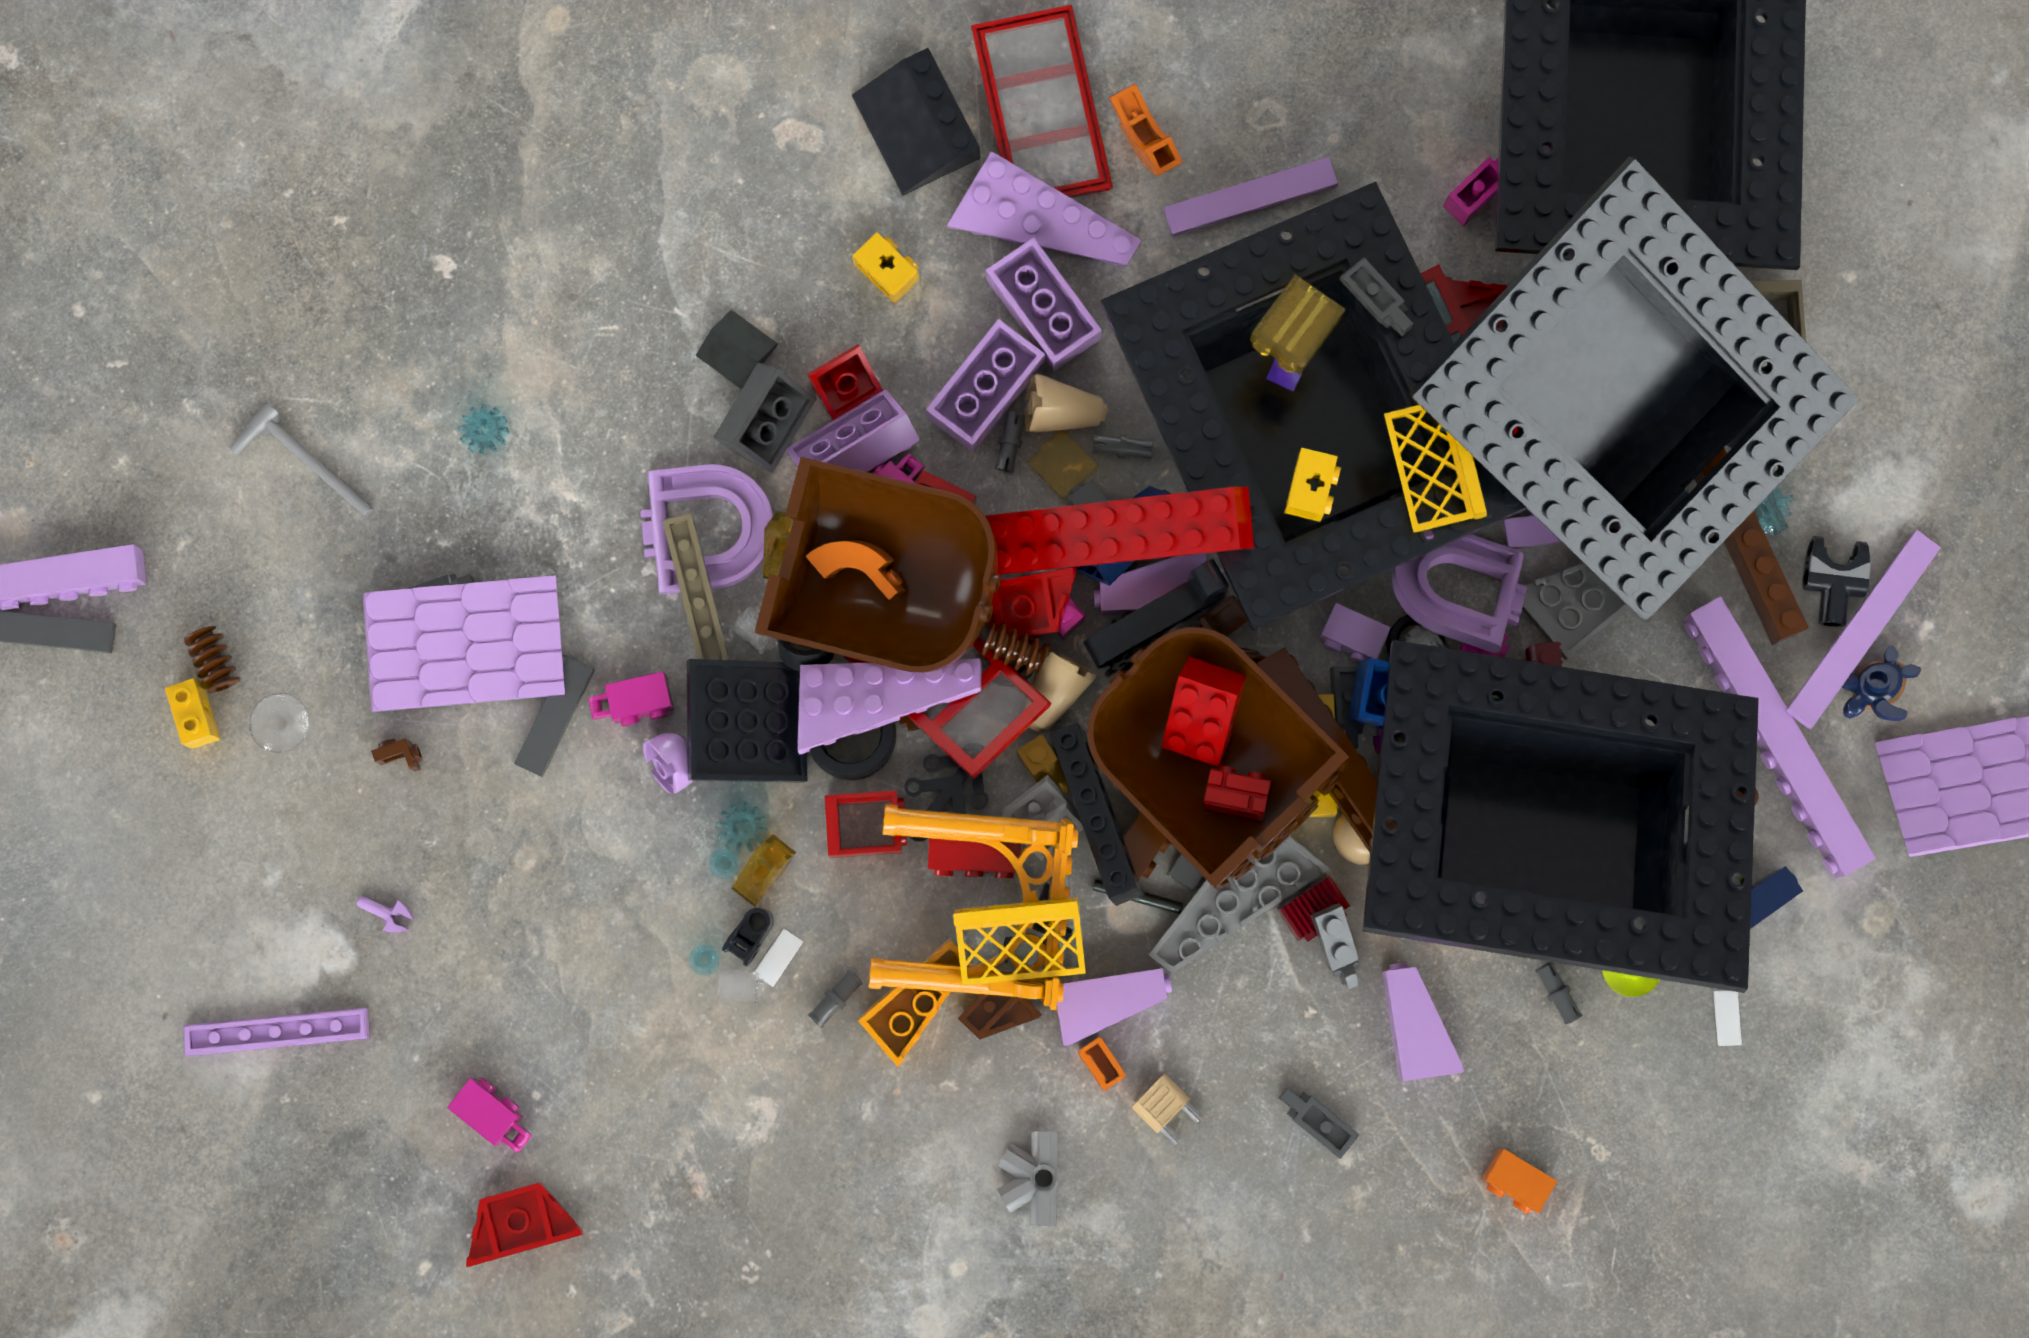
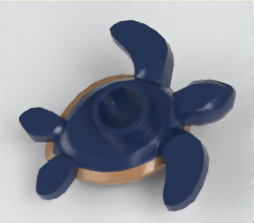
(1879, 686)

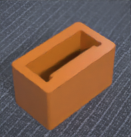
(1101, 1063)

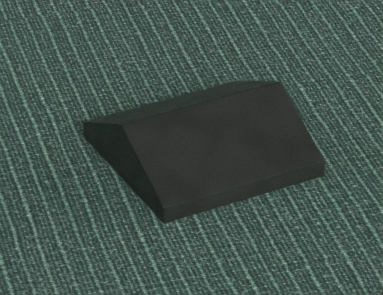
(735, 348)

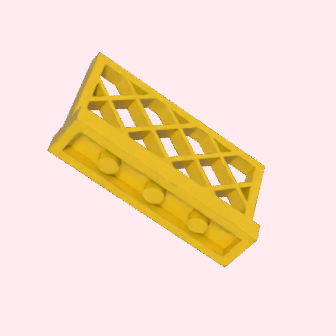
(1463, 466)
(1015, 914)

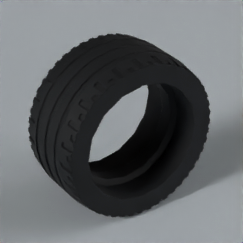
(860, 769)

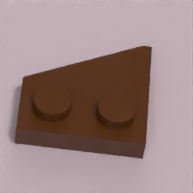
(996, 1014)

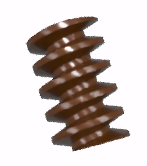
(1015, 648)
(209, 659)

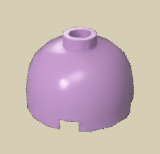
(670, 761)

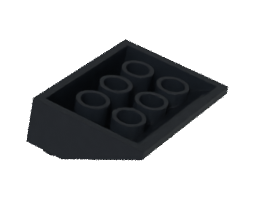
(916, 122)

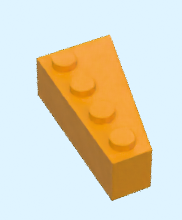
(905, 1012)

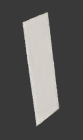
(778, 957)
(1727, 1018)

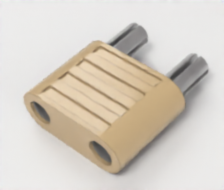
(1162, 1103)

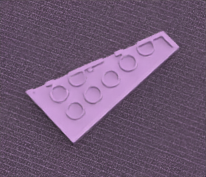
(1018, 206)
(864, 696)

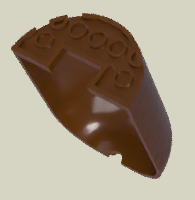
(939, 552)
(1170, 788)

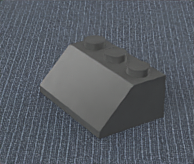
(765, 417)

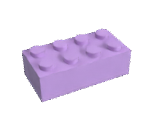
(1043, 304)
(985, 386)

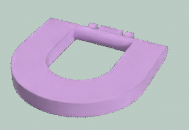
(704, 483)
(1453, 620)

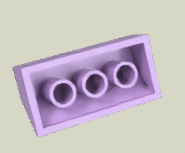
(860, 436)

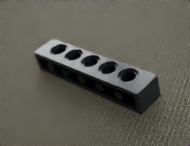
(1096, 814)

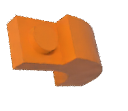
(1142, 132)
(861, 555)

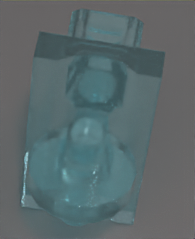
(1774, 510)

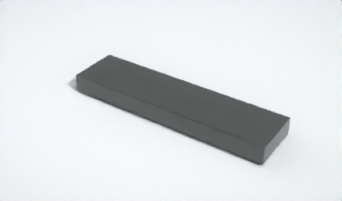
(57, 632)
(554, 719)

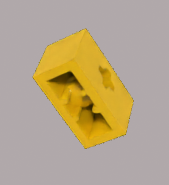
(891, 282)
(1318, 467)
(192, 713)

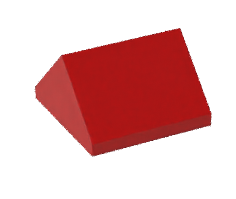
(844, 382)

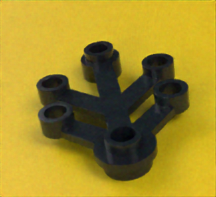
(950, 787)

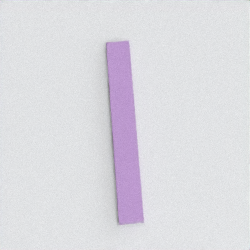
(1862, 629)

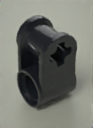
(748, 937)

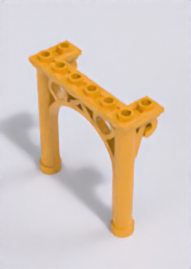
(989, 831)

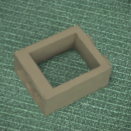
(1786, 290)

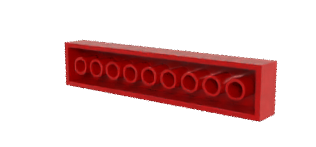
(1123, 530)

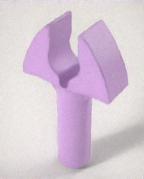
(386, 913)

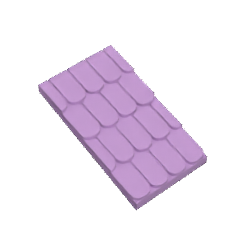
(463, 643)
(1960, 785)

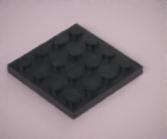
(743, 722)

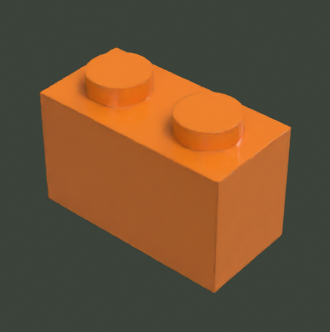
(1519, 1181)

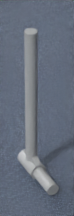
(267, 421)

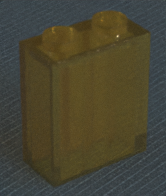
(1296, 325)

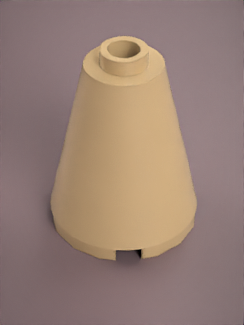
(1060, 406)
(1062, 684)

